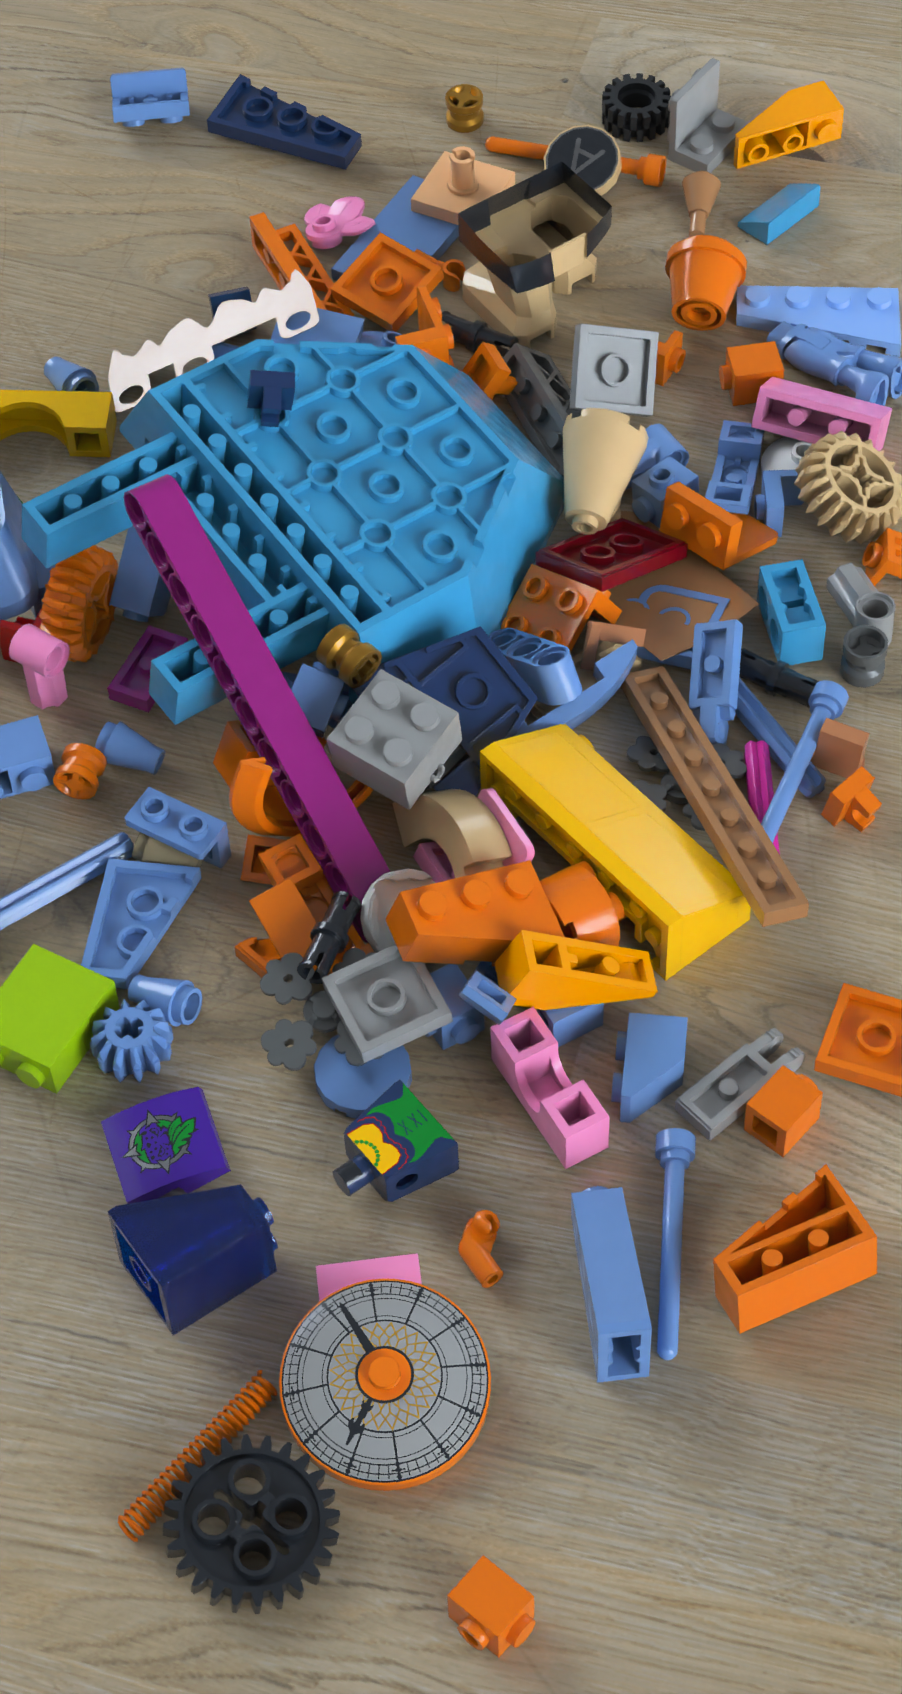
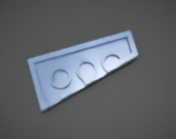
(847, 313)

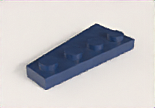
(268, 122)

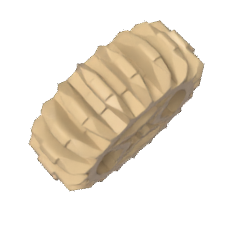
(850, 487)

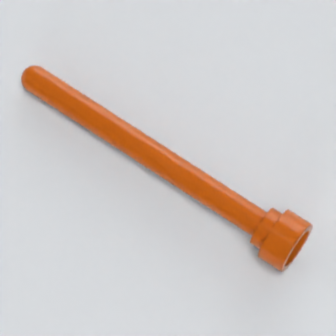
(649, 168)

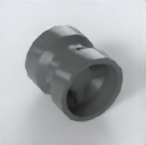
(864, 656)

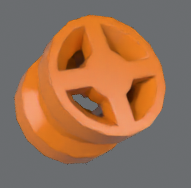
(80, 771)

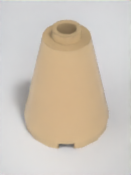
(598, 465)

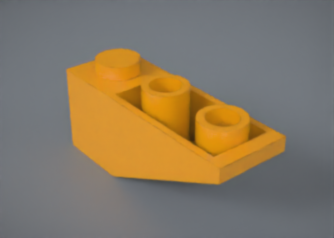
(792, 123)

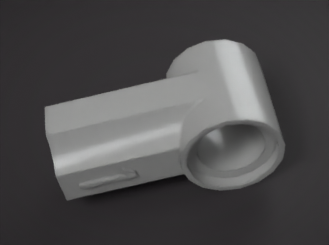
(861, 599)

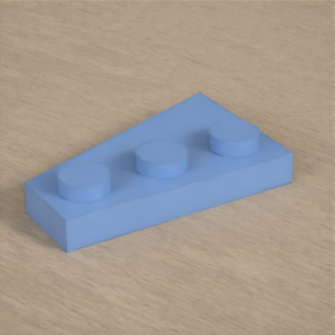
(134, 914)

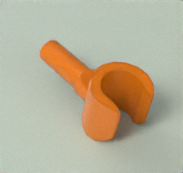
(452, 270)

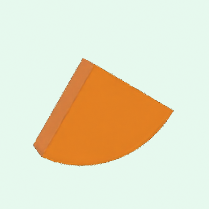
(257, 953)

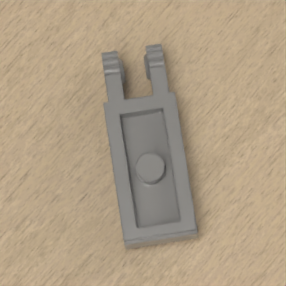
(725, 1091)

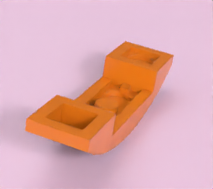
(295, 860)

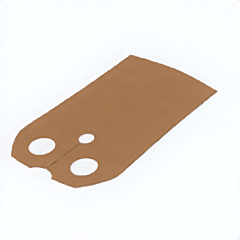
(666, 632)

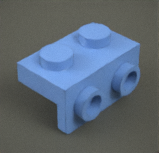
(149, 95)
(180, 827)

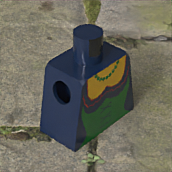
(396, 1147)

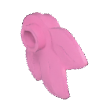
(329, 223)

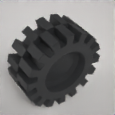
(636, 122)

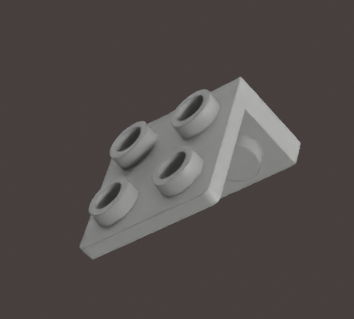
(699, 131)

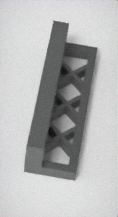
(540, 400)

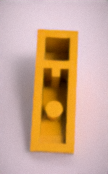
(571, 972)

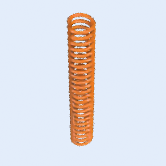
(240, 1417)

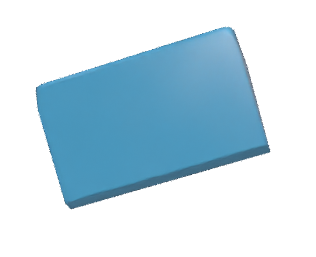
(781, 211)

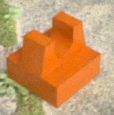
(490, 371)
(853, 801)

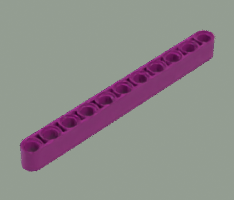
(256, 688)

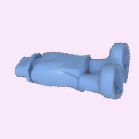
(843, 364)

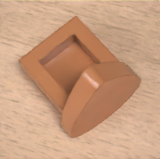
(607, 632)
(840, 748)

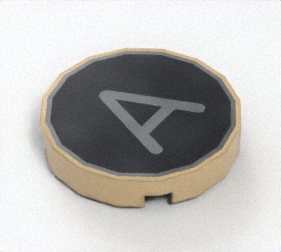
(588, 153)

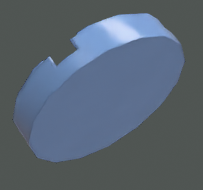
(357, 1087)

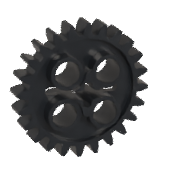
(217, 1557)

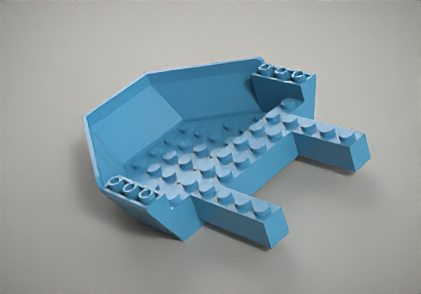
(371, 506)

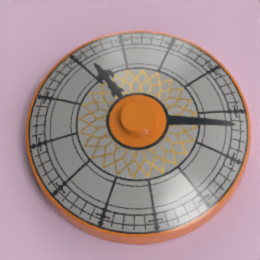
(385, 1384)

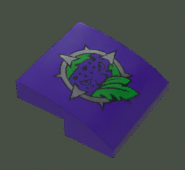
(165, 1145)

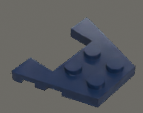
(478, 684)

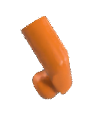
(477, 1245)

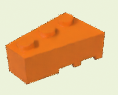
(470, 916)
(796, 1256)

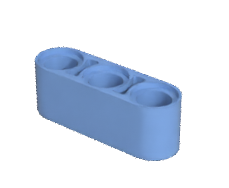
(541, 664)

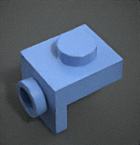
(776, 492)

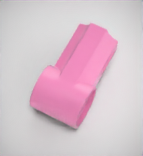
(43, 664)

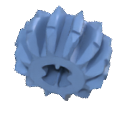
(131, 1040)

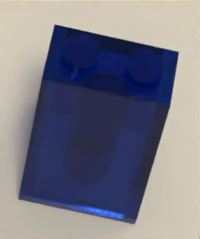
(194, 1250)

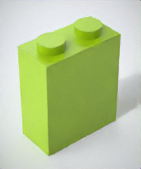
(50, 1017)

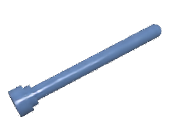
(825, 701)
(675, 1151)

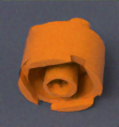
(583, 905)

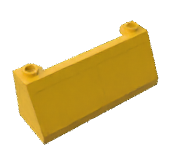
(595, 815)

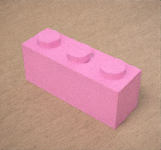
(812, 413)

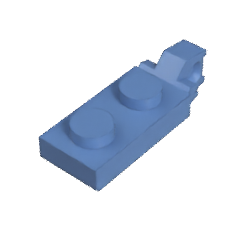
(715, 676)

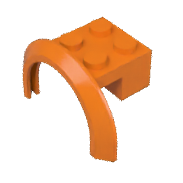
(252, 791)

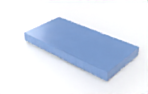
(404, 227)

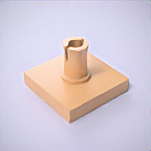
(457, 184)

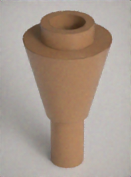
(700, 194)

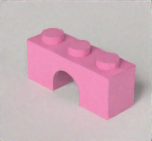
(562, 1111)

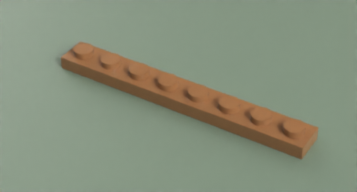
(715, 798)

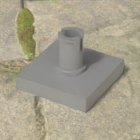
(614, 369)
(386, 1002)

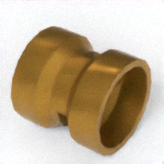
(349, 656)

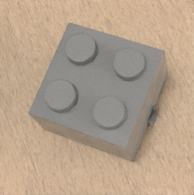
(395, 739)

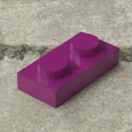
(132, 680)

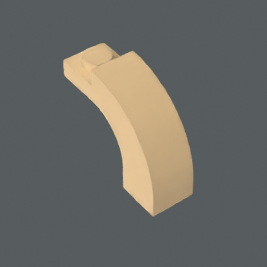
(459, 826)

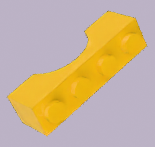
(77, 418)

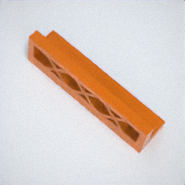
(282, 262)

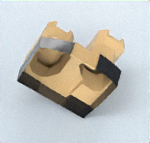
(530, 245)

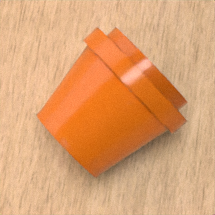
(704, 280)

